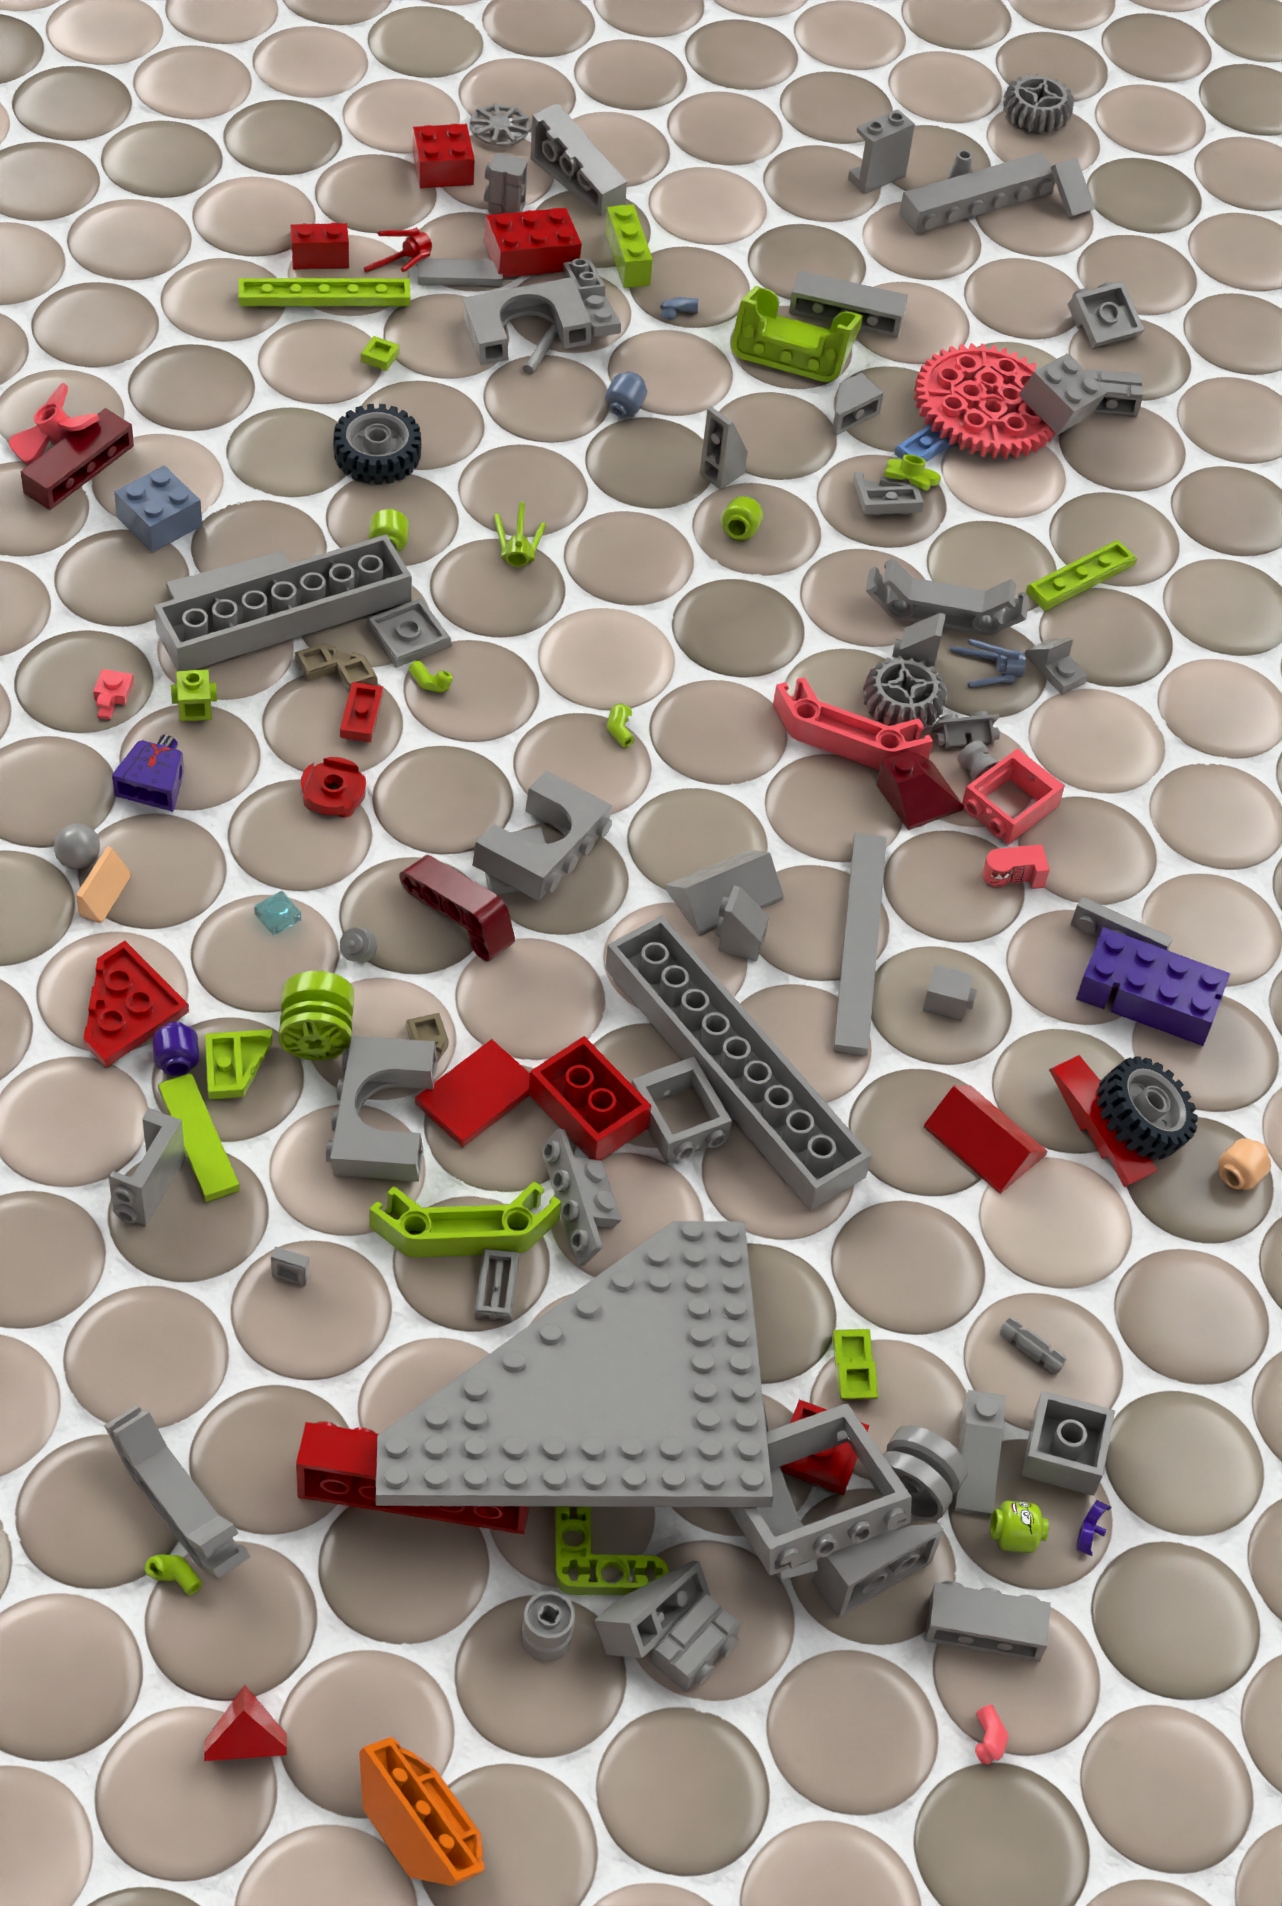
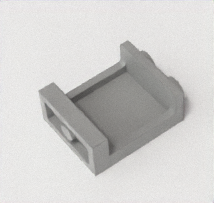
(885, 151)
(139, 1195)

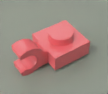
(112, 689)

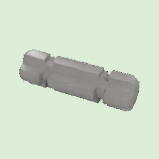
(1033, 1345)

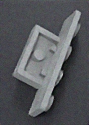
(583, 1194)

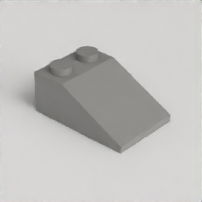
(869, 1568)

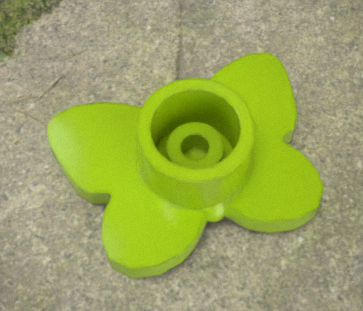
(912, 469)

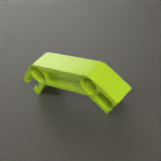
(463, 1228)

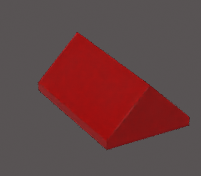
(983, 1137)

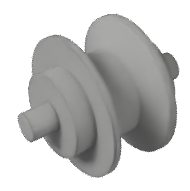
(358, 944)

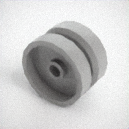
(927, 1468)

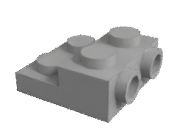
(1105, 313)

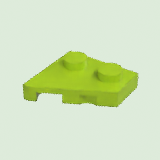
(234, 1061)

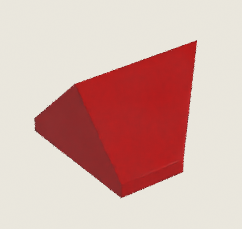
(245, 1732)

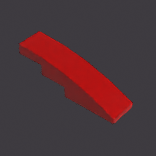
(1079, 1089)

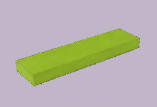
(1081, 575)
(200, 1138)

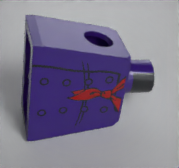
(151, 774)

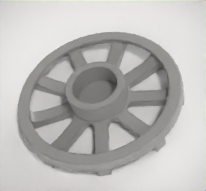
(499, 124)

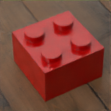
(443, 155)

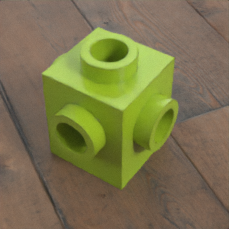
(194, 695)

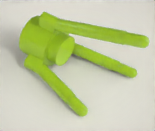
(518, 549)

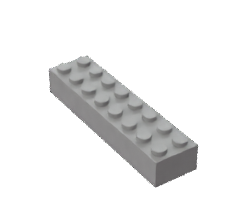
(282, 603)

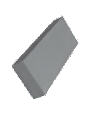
(458, 272)

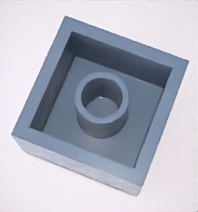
(158, 508)

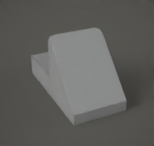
(1056, 664)

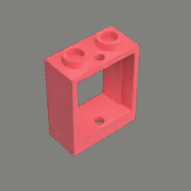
(1019, 770)

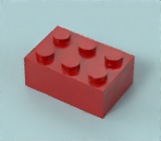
(531, 241)
(589, 1099)

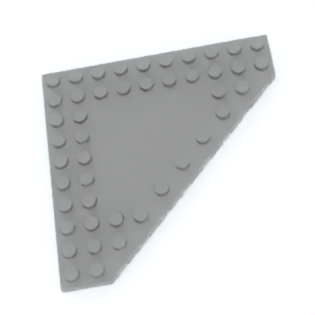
(608, 1399)

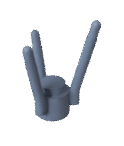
(1008, 662)

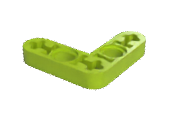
(582, 1559)

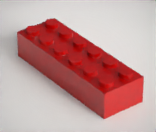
(341, 1469)

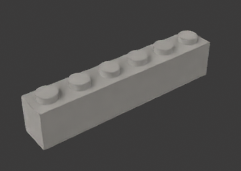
(977, 192)

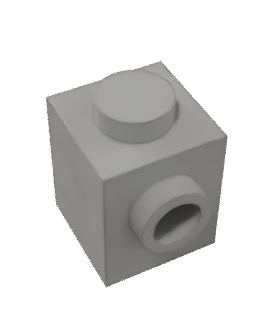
(950, 993)

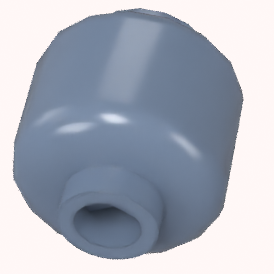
(626, 394)

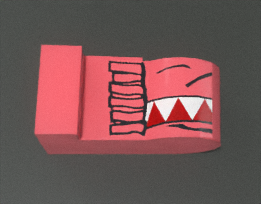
(1016, 866)

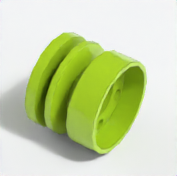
(316, 1015)

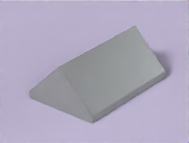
(702, 892)

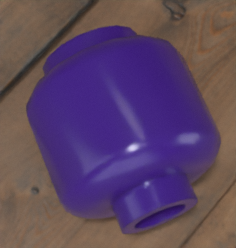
(175, 1048)

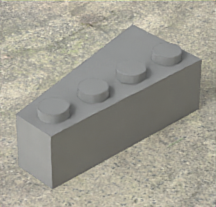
(574, 160)

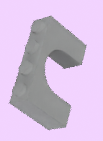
(553, 300)
(539, 867)
(370, 1067)

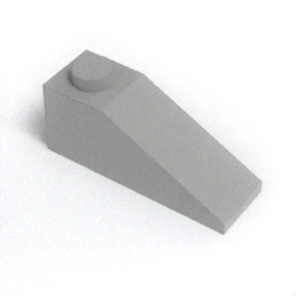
(722, 450)
(981, 1447)
(646, 1615)

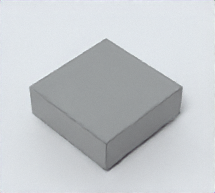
(290, 1266)

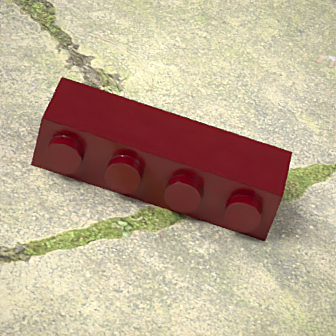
(77, 459)

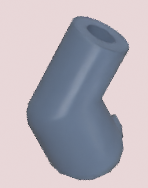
(678, 304)

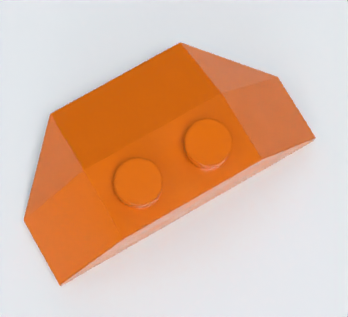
(418, 1815)

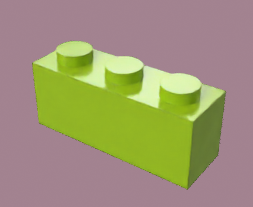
(628, 246)

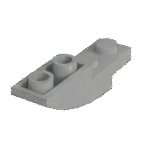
(592, 291)

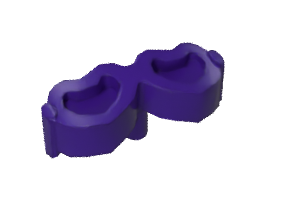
(1089, 1526)

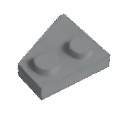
(887, 496)

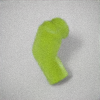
(437, 683)
(616, 724)
(173, 1569)

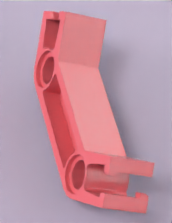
(844, 731)

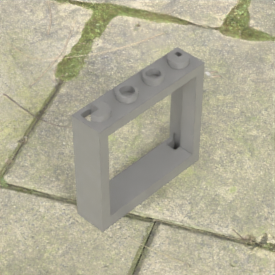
(840, 1530)

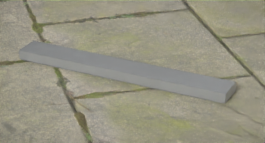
(860, 945)

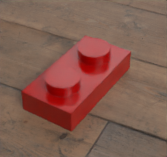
(361, 712)

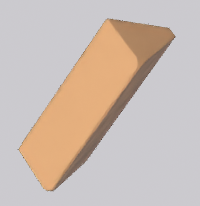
(102, 886)

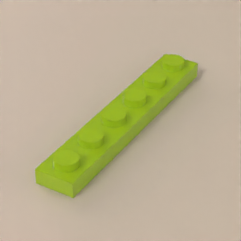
(324, 292)

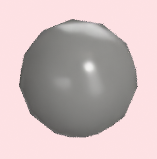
(77, 846)

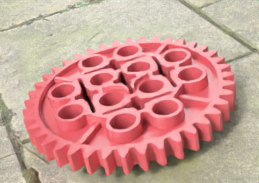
(977, 402)

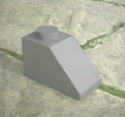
(856, 403)
(921, 640)

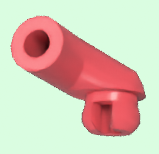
(995, 1737)

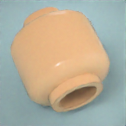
(1244, 1164)

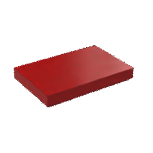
(475, 1093)

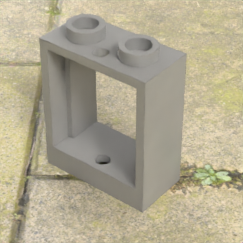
(673, 1080)

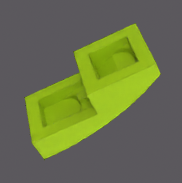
(854, 1364)

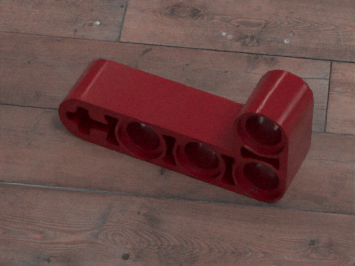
(463, 902)

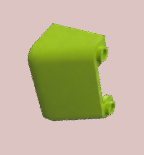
(789, 343)

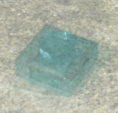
(277, 913)

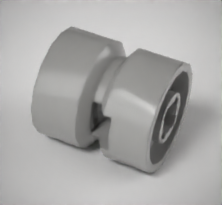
(547, 1626)

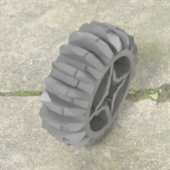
(1038, 103)
(904, 692)

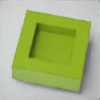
(380, 353)

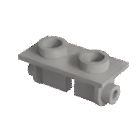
(954, 729)

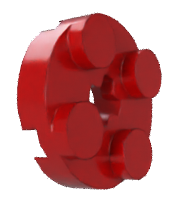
(333, 801)

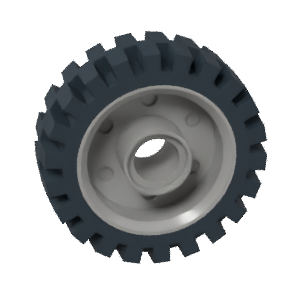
(377, 444)
(1147, 1108)

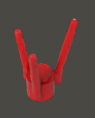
(416, 245)

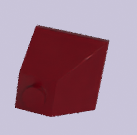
(916, 790)

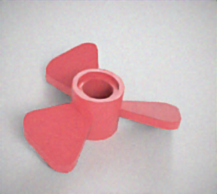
(51, 426)

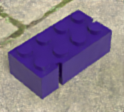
(1153, 986)

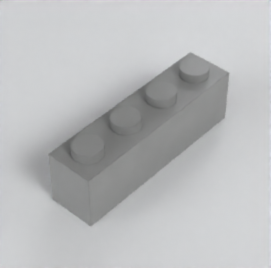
(826, 297)

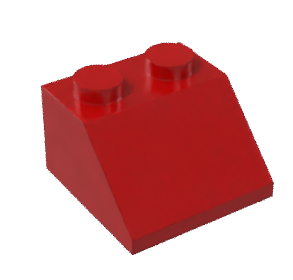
(319, 246)

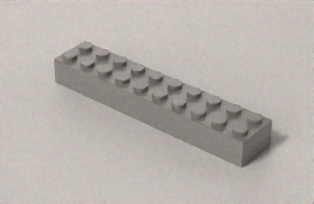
(740, 1061)

